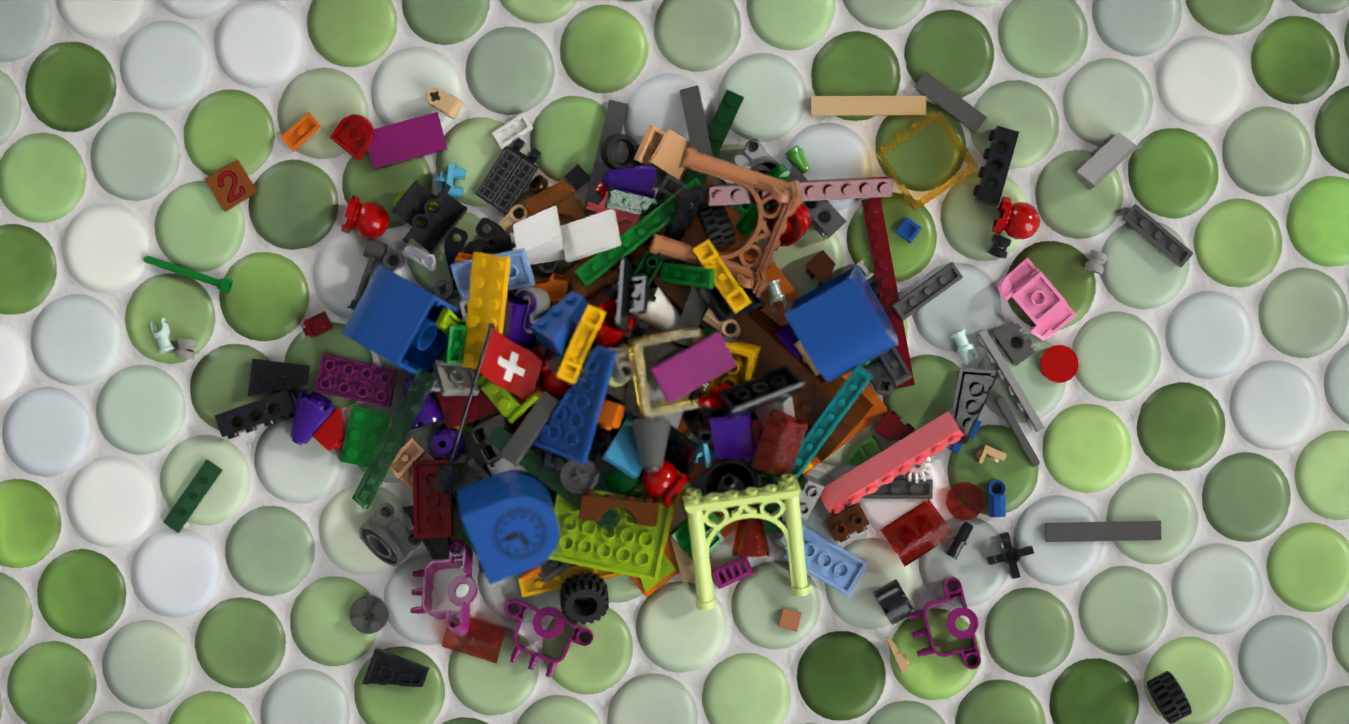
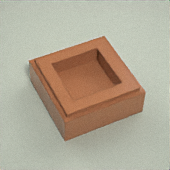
(789, 619)

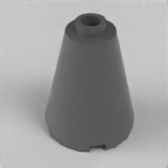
(651, 441)

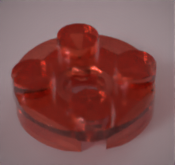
(954, 496)

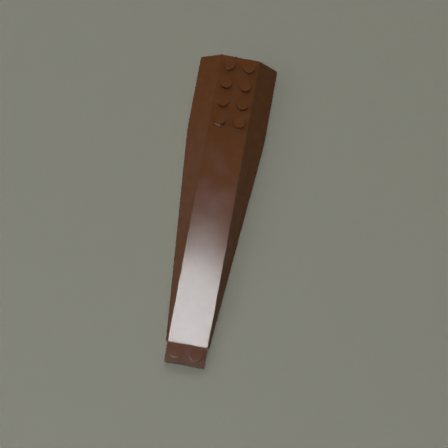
(760, 330)

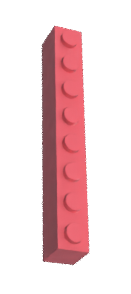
(891, 463)

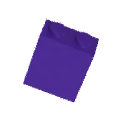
(513, 322)
(732, 437)

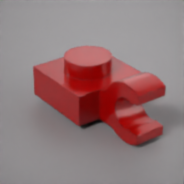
(712, 399)

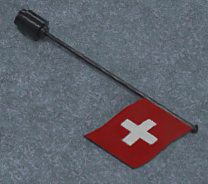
(506, 366)

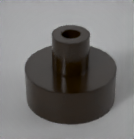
(538, 184)

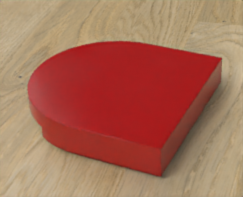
(354, 135)

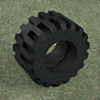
(716, 225)
(584, 610)
(1169, 697)

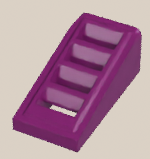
(735, 578)

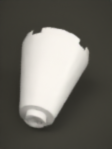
(660, 312)

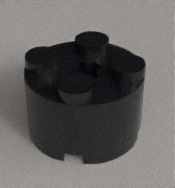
(894, 601)

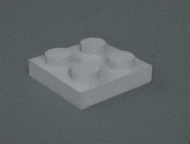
(454, 379)

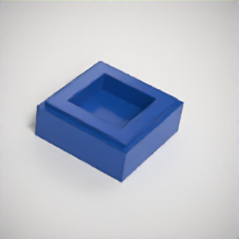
(908, 230)

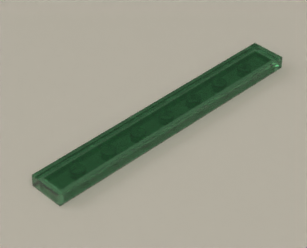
(394, 438)
(531, 463)

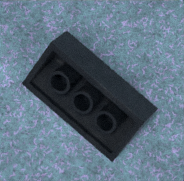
(759, 392)

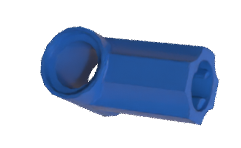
(996, 501)

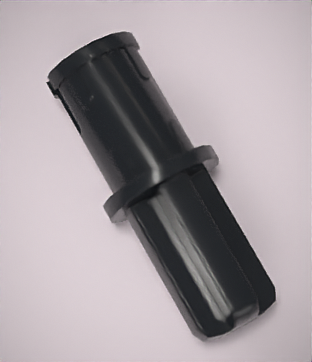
(960, 540)

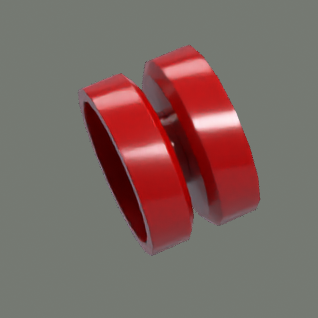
(797, 225)

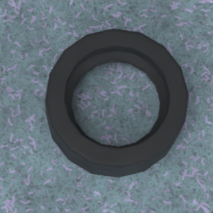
(606, 151)

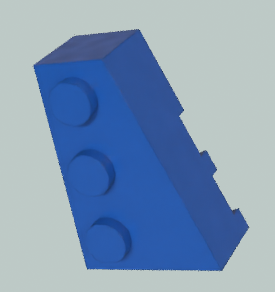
(560, 322)

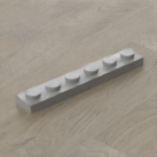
(1013, 387)

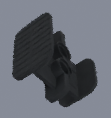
(438, 223)

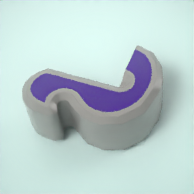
(538, 305)

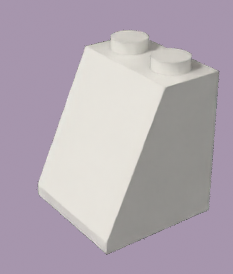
(540, 237)

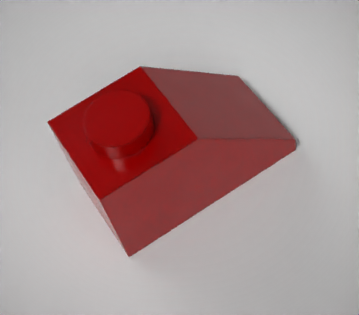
(332, 431)

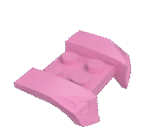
(1036, 298)

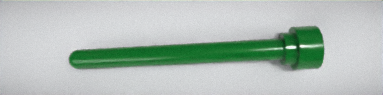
(223, 285)

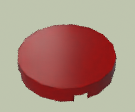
(1059, 363)

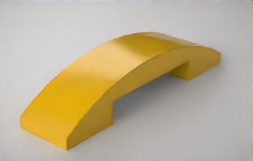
(723, 279)
(580, 343)

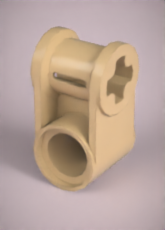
(447, 104)

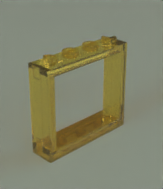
(915, 129)
(640, 378)

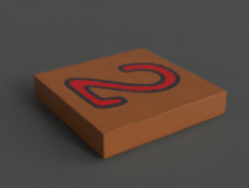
(231, 185)

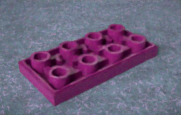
(407, 140)
(693, 367)
(356, 380)

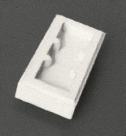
(512, 130)

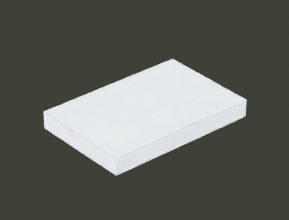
(590, 235)

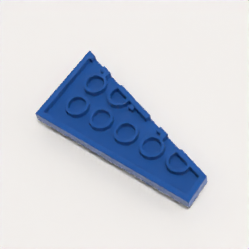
(576, 416)

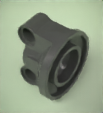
(757, 161)
(387, 536)

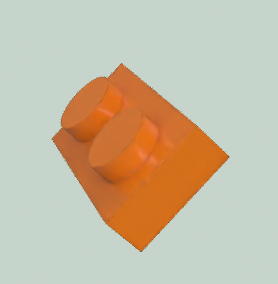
(301, 132)

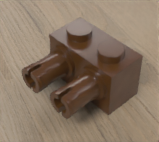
(847, 522)

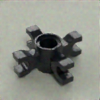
(1006, 541)

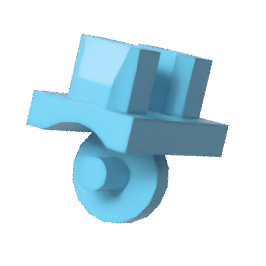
(453, 173)
(705, 453)

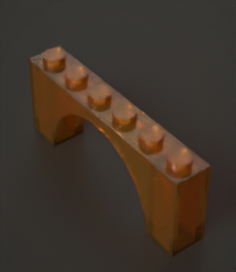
(568, 207)

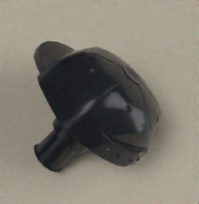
(725, 477)

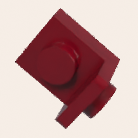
(317, 325)

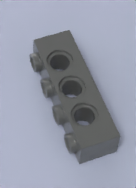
(835, 220)

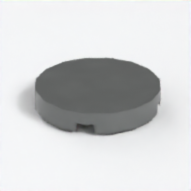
(579, 477)

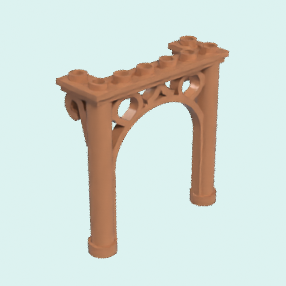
(788, 199)

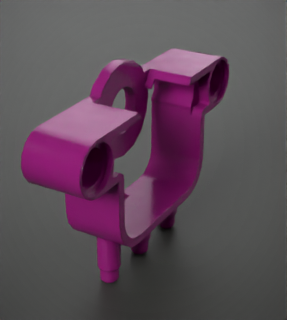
(455, 560)
(954, 614)
(548, 634)

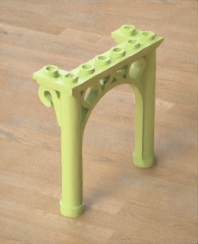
(700, 506)

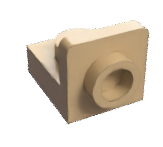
(994, 455)

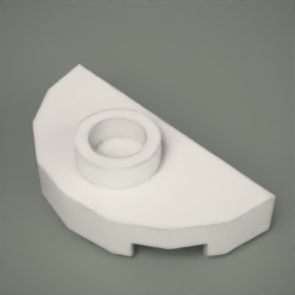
(419, 255)

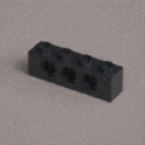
(1008, 139)
(226, 419)
(598, 448)

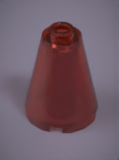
(750, 538)

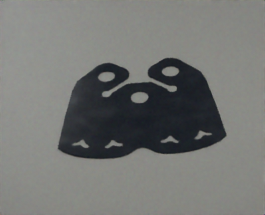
(497, 234)

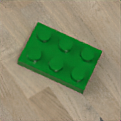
(363, 435)

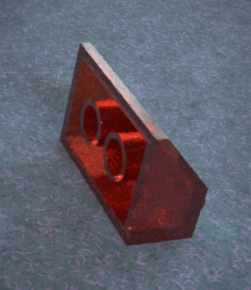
(779, 443)
(916, 532)
(481, 641)

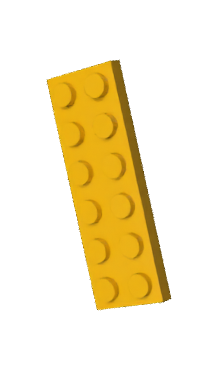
(485, 302)

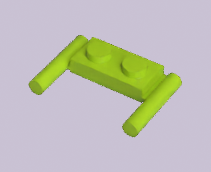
(505, 400)

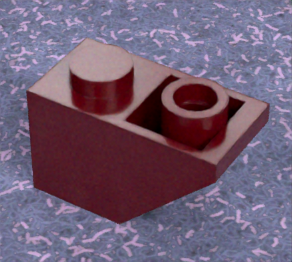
(892, 428)

